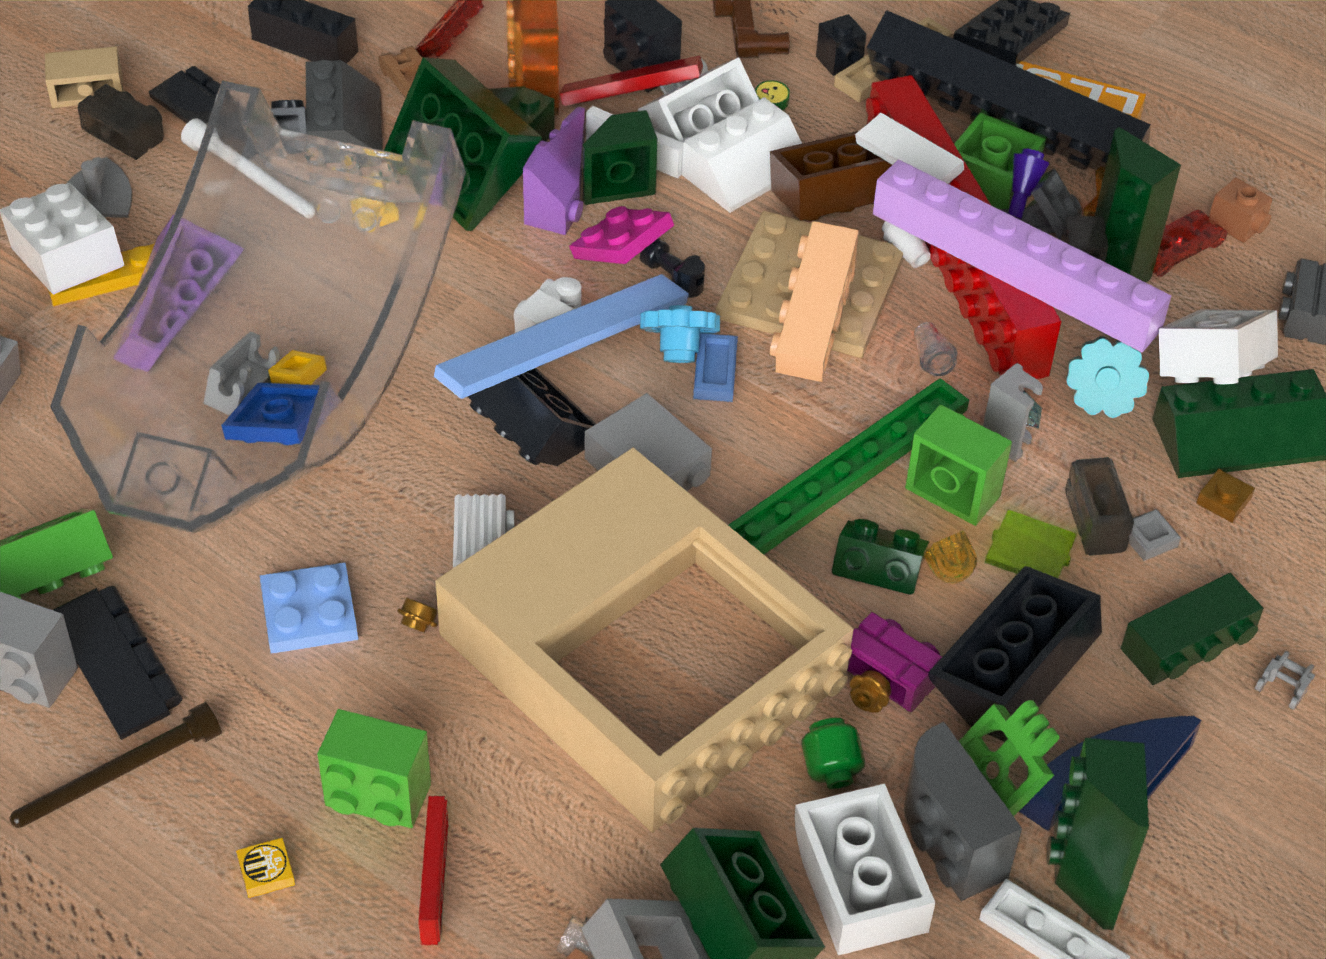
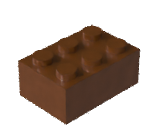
(825, 176)

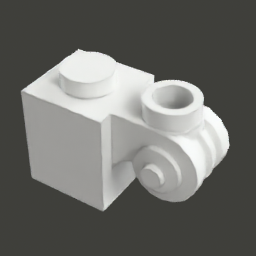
(548, 302)

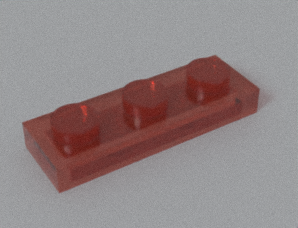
(449, 25)

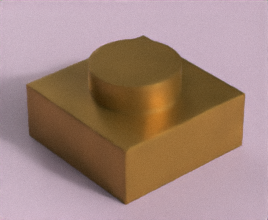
(1225, 495)

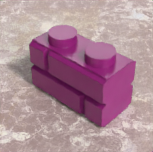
(901, 659)

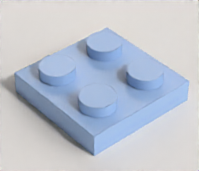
(308, 607)

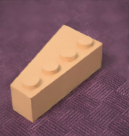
(816, 302)

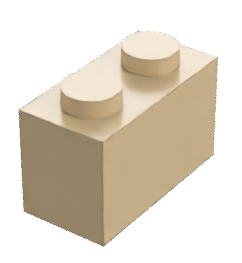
(80, 73)

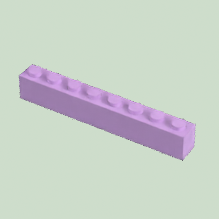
(1021, 255)

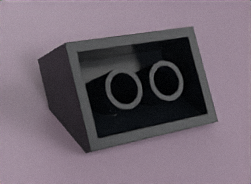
(535, 417)

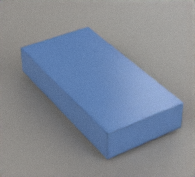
(715, 367)

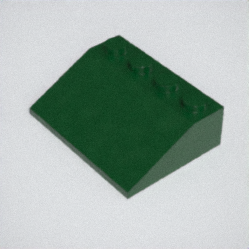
(486, 131)

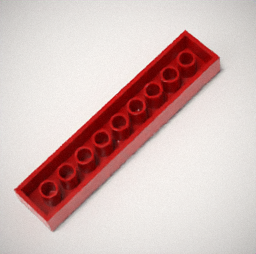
(1004, 319)

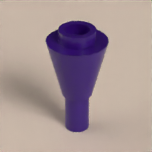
(1027, 172)

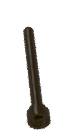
(198, 725)

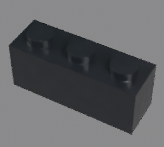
(303, 29)

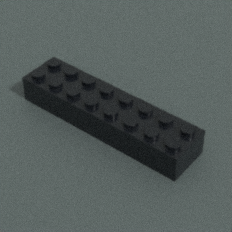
(979, 82)

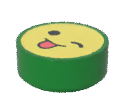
(775, 92)

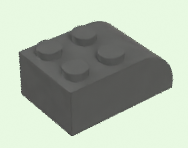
(958, 816)

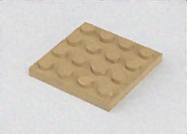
(763, 276)

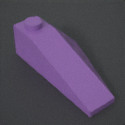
(554, 177)

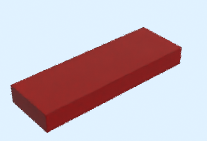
(433, 871)

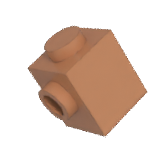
(1241, 210)

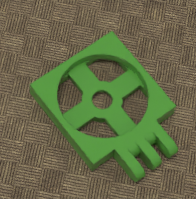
(1025, 739)

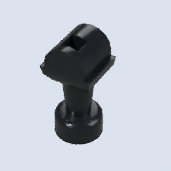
(685, 273)

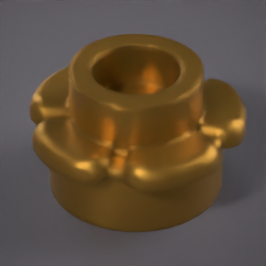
(417, 615)
(870, 691)

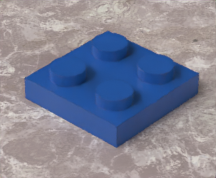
(272, 414)

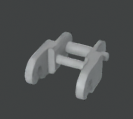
(1274, 670)

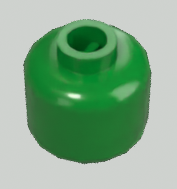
(833, 752)

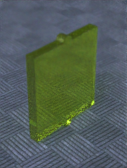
(1030, 543)

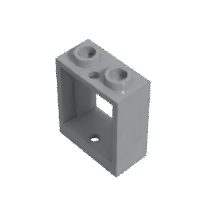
(629, 923)

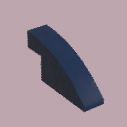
(1165, 745)

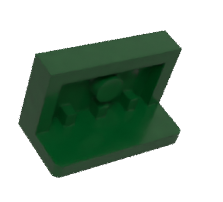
(879, 556)

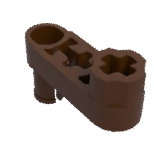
(747, 40)

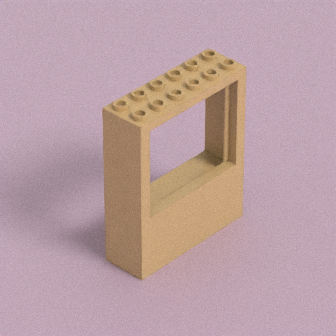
(589, 563)

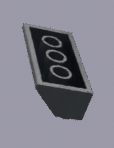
(1019, 646)

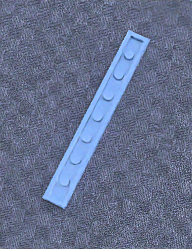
(557, 336)

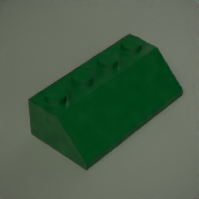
(1135, 203)
(1243, 424)
(1101, 826)

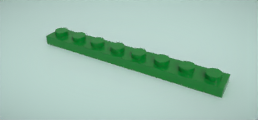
(843, 469)

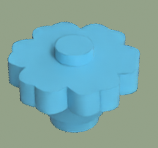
(679, 330)

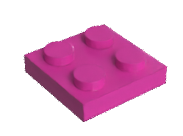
(621, 235)

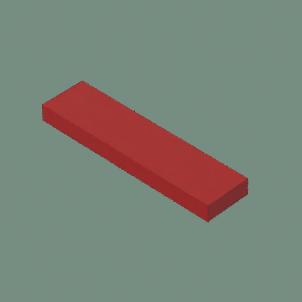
(631, 80)

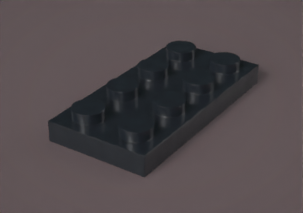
(1013, 28)

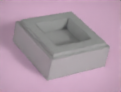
(1152, 535)

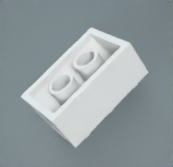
(702, 101)
(734, 155)

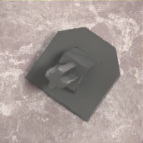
(1050, 205)

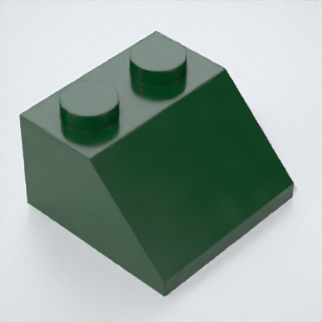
(620, 159)

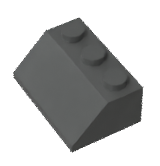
(342, 104)

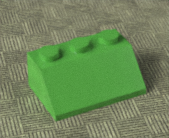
(51, 552)

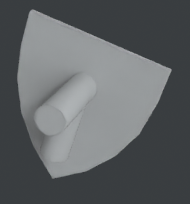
(104, 187)

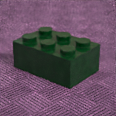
(739, 897)

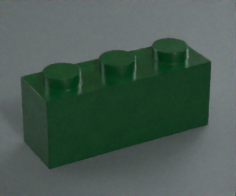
(1192, 629)

